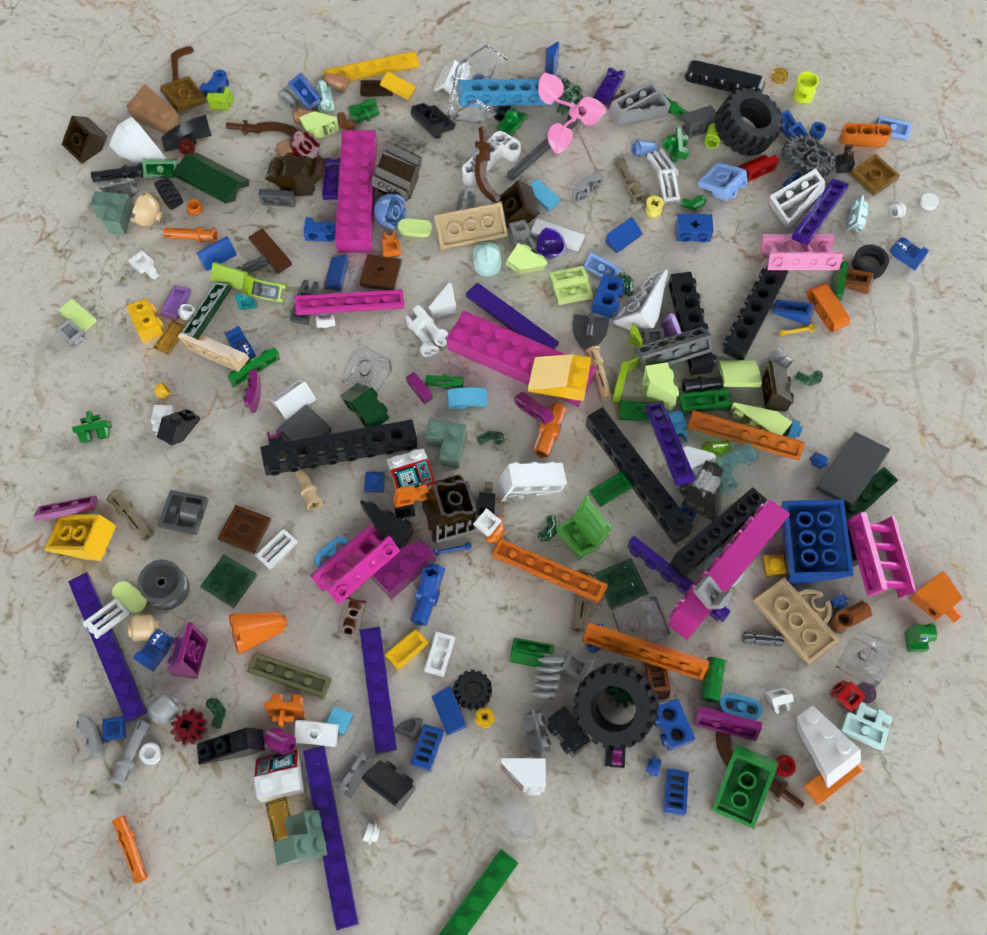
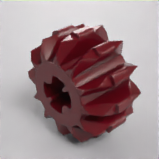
(181, 724)

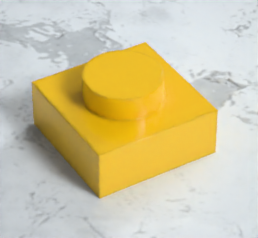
(774, 565)

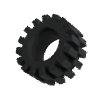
(168, 192)
(470, 677)

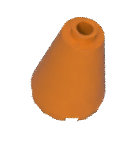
(255, 628)

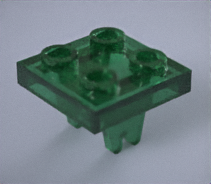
(571, 93)
(228, 581)
(623, 584)

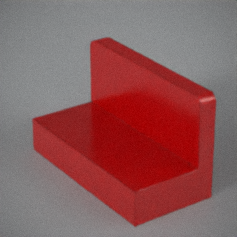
(759, 166)

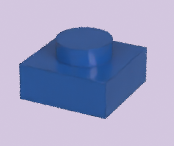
(374, 482)

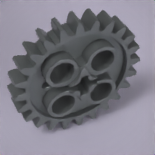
(812, 152)

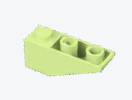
(760, 418)

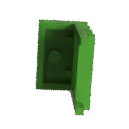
(584, 530)

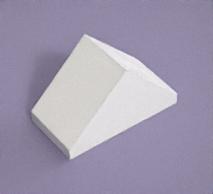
(444, 304)

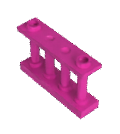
(868, 558)
(354, 563)

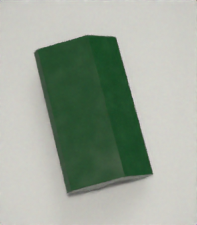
(210, 177)

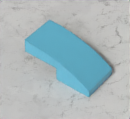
(470, 396)

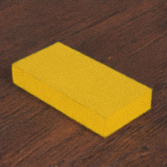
(398, 86)
(406, 649)

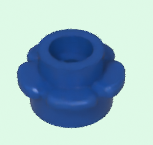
(818, 460)
(840, 602)
(653, 767)

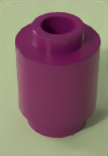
(280, 741)

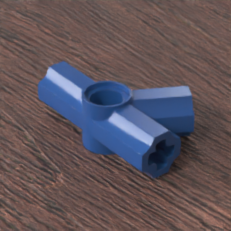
(427, 594)

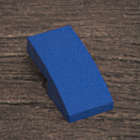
(790, 126)

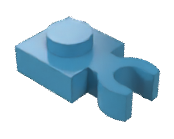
(679, 423)

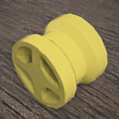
(651, 209)

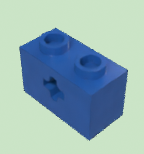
(694, 227)

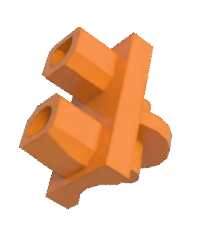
(284, 711)

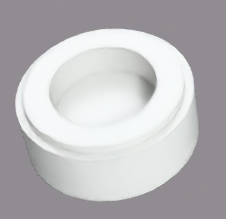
(929, 201)
(150, 753)

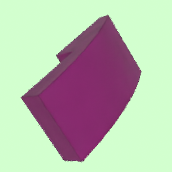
(253, 393)

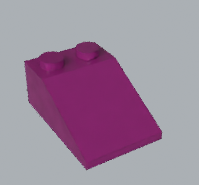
(188, 652)

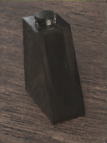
(706, 491)

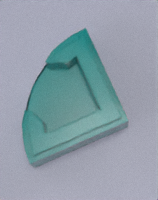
(245, 301)

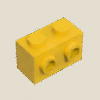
(144, 319)

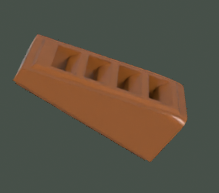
(859, 285)
(662, 688)

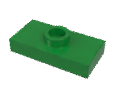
(633, 411)

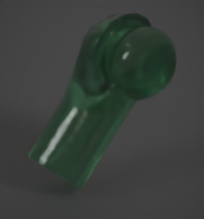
(628, 283)
(809, 380)
(491, 435)
(550, 531)
(217, 710)

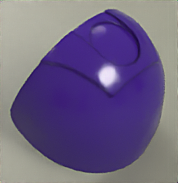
(550, 243)

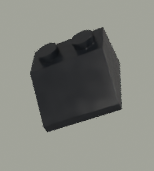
(389, 784)

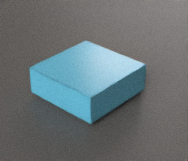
(342, 718)

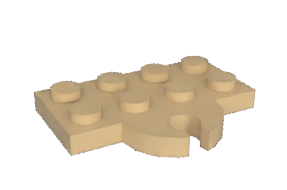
(798, 619)

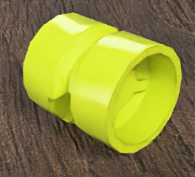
(805, 87)

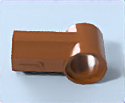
(850, 616)

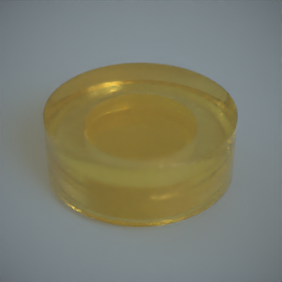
(779, 75)

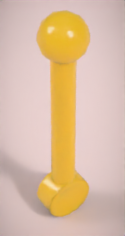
(811, 327)

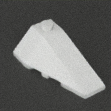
(133, 143)
(645, 305)

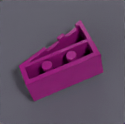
(403, 568)

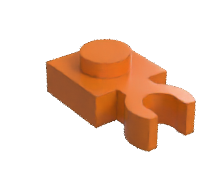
(390, 245)
(407, 495)

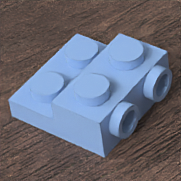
(723, 181)

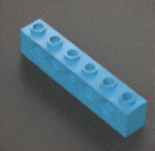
(499, 92)

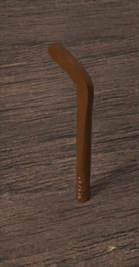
(174, 60)

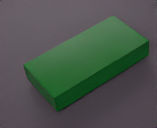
(611, 489)

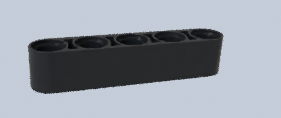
(722, 77)

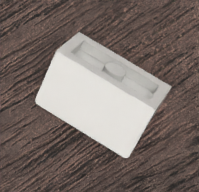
(446, 77)
(293, 398)

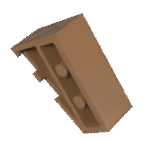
(152, 110)

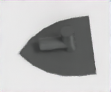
(589, 329)

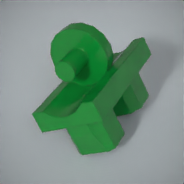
(364, 111)
(512, 121)
(675, 145)
(101, 428)

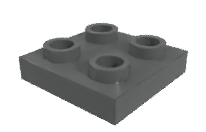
(183, 512)

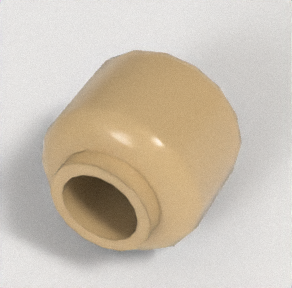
(142, 627)

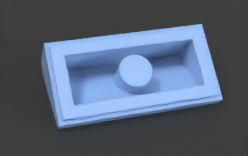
(900, 128)
(601, 266)

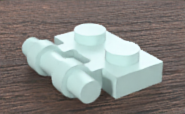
(864, 730)

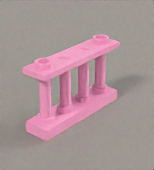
(792, 255)

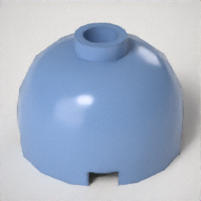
(389, 210)

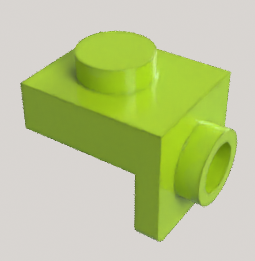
(220, 101)

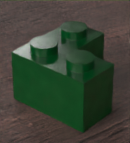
(365, 404)

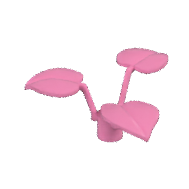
(588, 111)

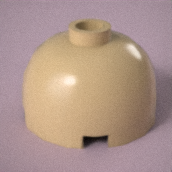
(147, 210)

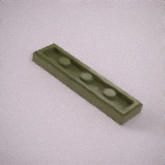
(289, 675)

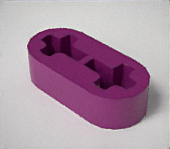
(419, 387)

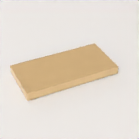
(470, 226)

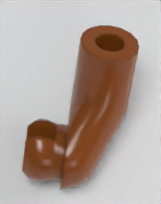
(343, 123)

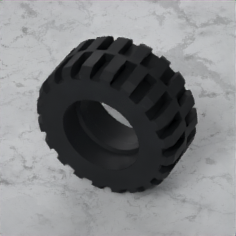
(757, 109)
(601, 729)

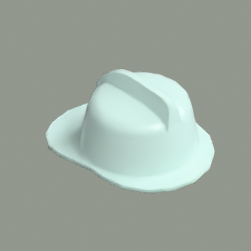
(487, 259)

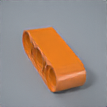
(865, 134)
(828, 307)
(818, 790)

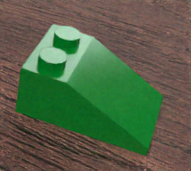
(745, 786)

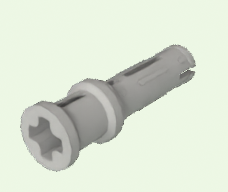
(125, 763)

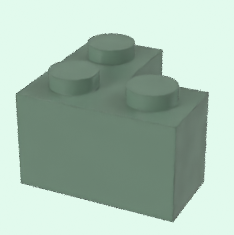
(114, 209)
(449, 438)
(304, 839)

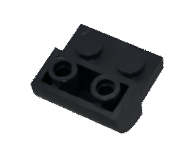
(432, 119)

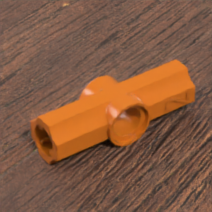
(549, 432)

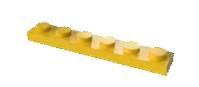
(376, 66)

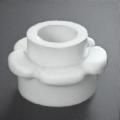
(897, 210)
(186, 311)
(370, 833)

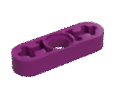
(533, 408)

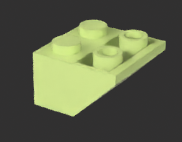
(659, 385)

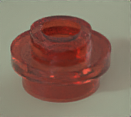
(186, 143)

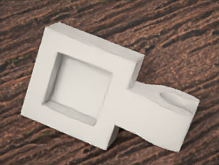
(143, 263)
(158, 412)

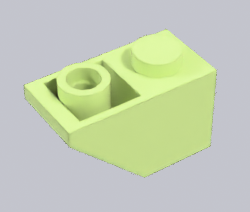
(319, 124)
(525, 261)

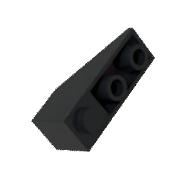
(387, 524)
(231, 745)

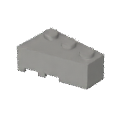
(639, 105)

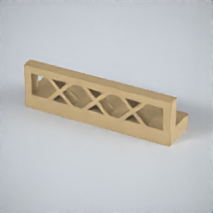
(215, 351)

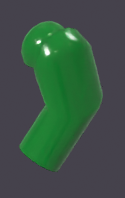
(694, 204)

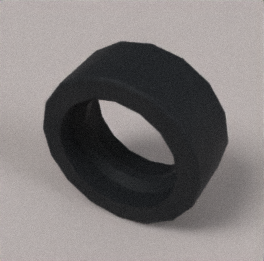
(872, 251)

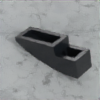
(191, 129)

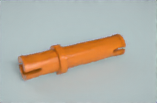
(130, 850)

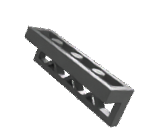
(674, 350)

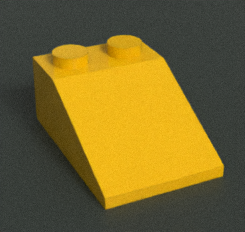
(560, 376)
(81, 536)

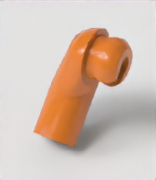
(498, 533)

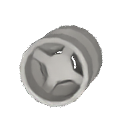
(780, 358)

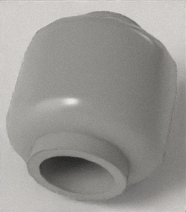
(163, 708)

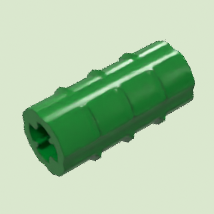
(713, 680)

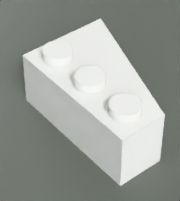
(797, 197)
(531, 478)
(829, 747)

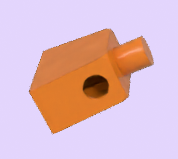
(939, 598)

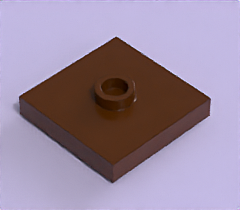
(380, 272)
(244, 529)

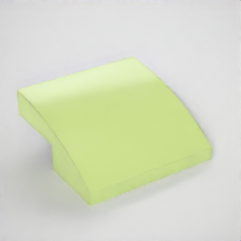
(571, 285)
(739, 373)

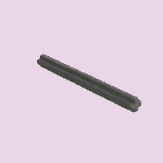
(533, 155)

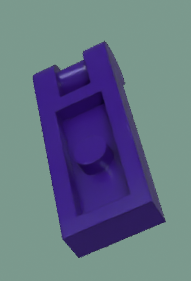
(609, 86)
(331, 180)

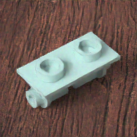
(324, 92)
(857, 213)

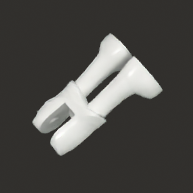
(420, 325)

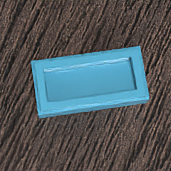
(544, 195)

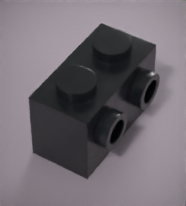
(568, 732)

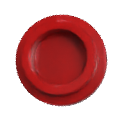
(786, 766)

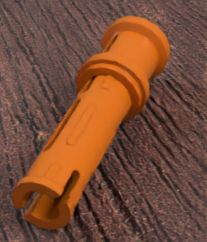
(198, 234)

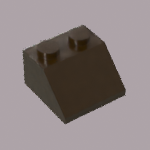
(83, 138)
(519, 203)
(776, 387)

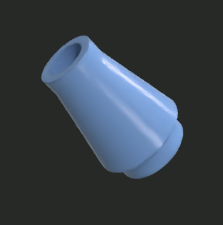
(642, 147)

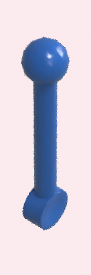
(467, 546)

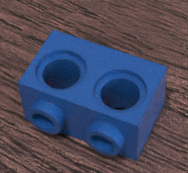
(608, 296)
(678, 723)

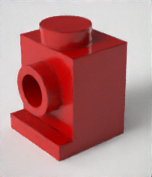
(844, 691)

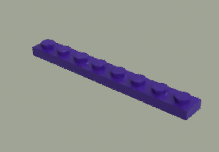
(109, 651)
(335, 861)

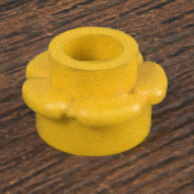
(162, 390)
(484, 723)

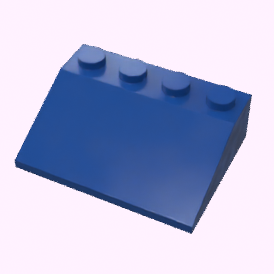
(816, 541)

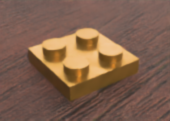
(183, 94)
(874, 174)

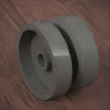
(163, 584)

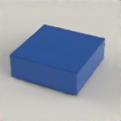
(114, 728)

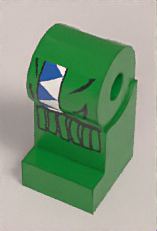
(920, 636)

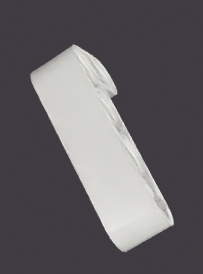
(502, 146)

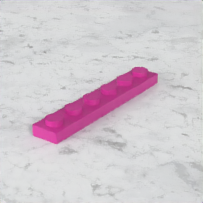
(349, 302)

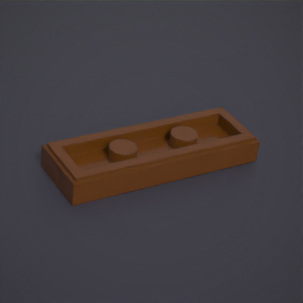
(270, 250)

